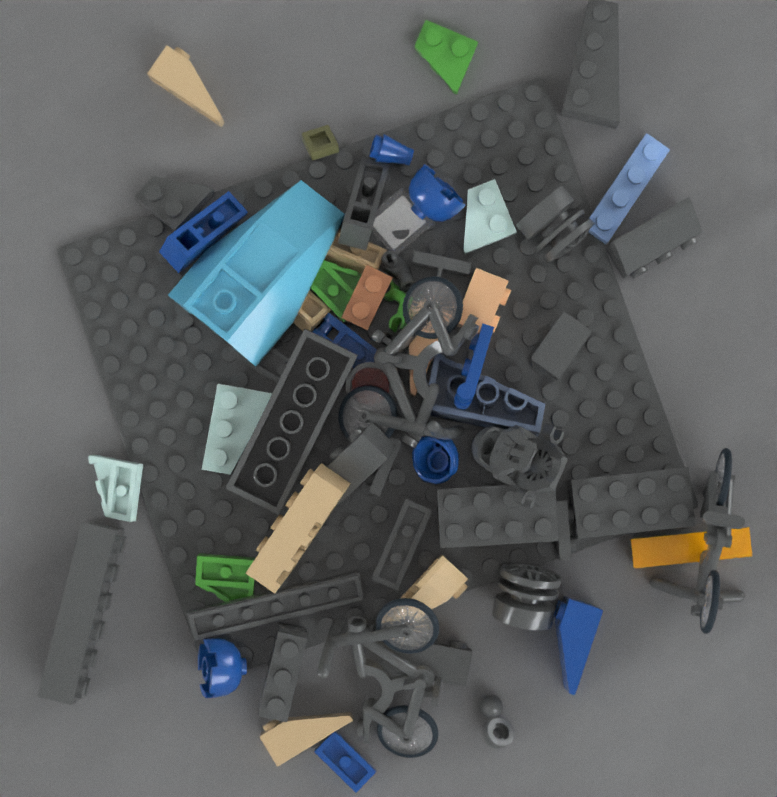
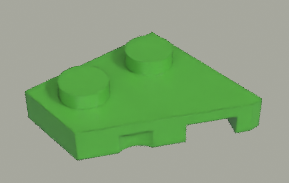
(446, 53)
(335, 286)

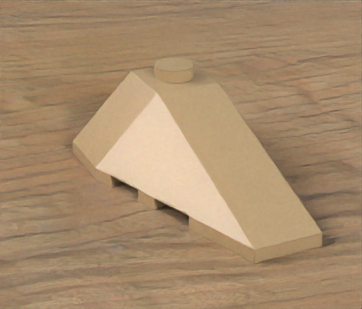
(438, 584)

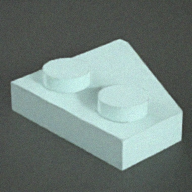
(486, 217)
(118, 486)

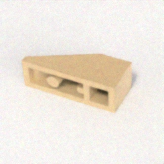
(179, 77)
(299, 733)

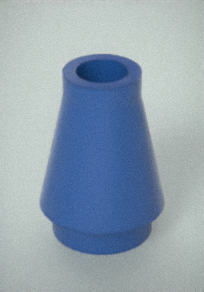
(390, 151)

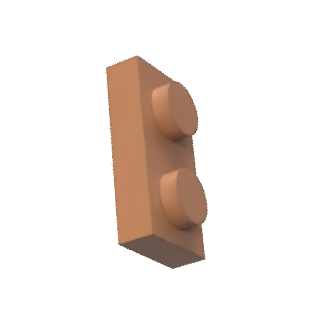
(366, 297)

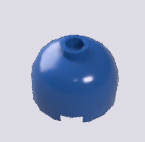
(433, 196)
(220, 667)

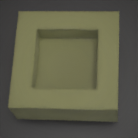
(320, 142)

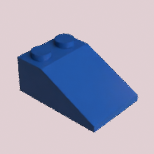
(575, 632)

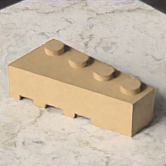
(298, 527)

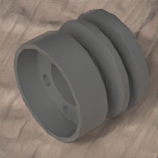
(555, 224)
(526, 596)

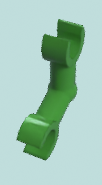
(397, 295)

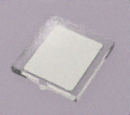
(397, 224)

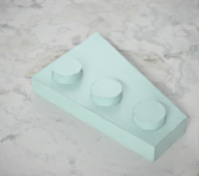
(231, 426)

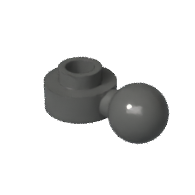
(491, 707)

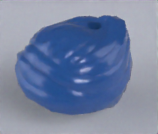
(434, 461)

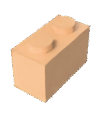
(483, 298)

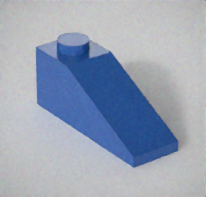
(202, 231)

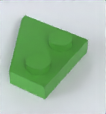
(225, 576)

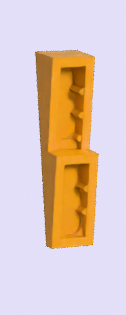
(685, 548)

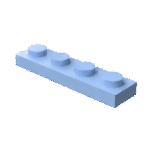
(627, 187)

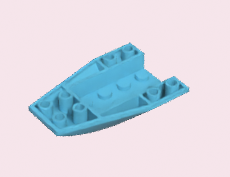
(261, 271)

